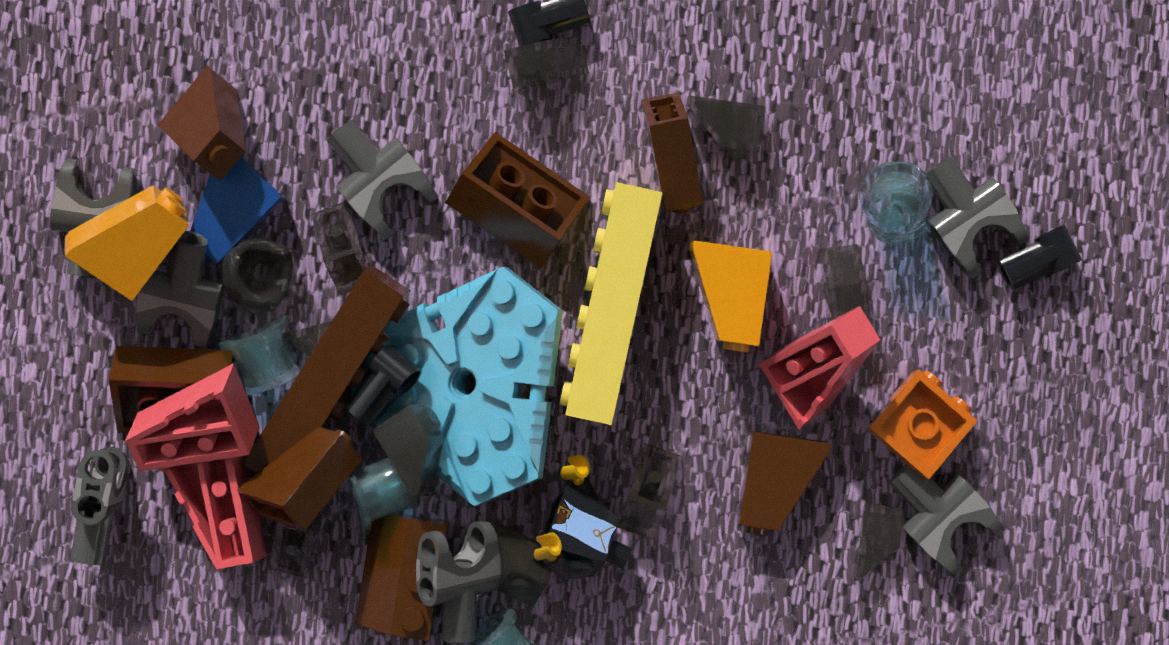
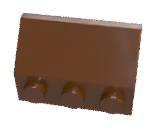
(517, 199)
(151, 374)
(388, 584)

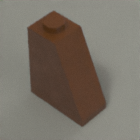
(208, 124)
(672, 152)
(302, 478)
(775, 478)

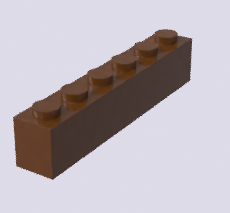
(333, 365)

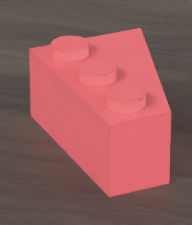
(820, 364)
(195, 424)
(220, 515)

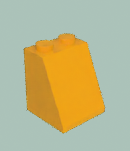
(129, 239)
(733, 291)

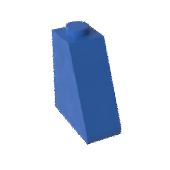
(233, 209)

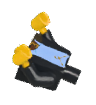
(579, 529)

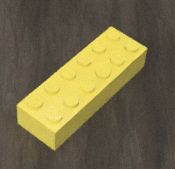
(613, 303)

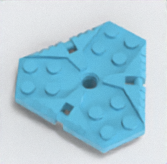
(504, 338)

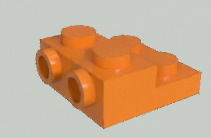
(922, 423)

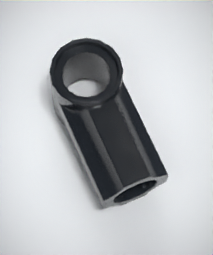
(542, 21)
(1047, 254)
(390, 377)

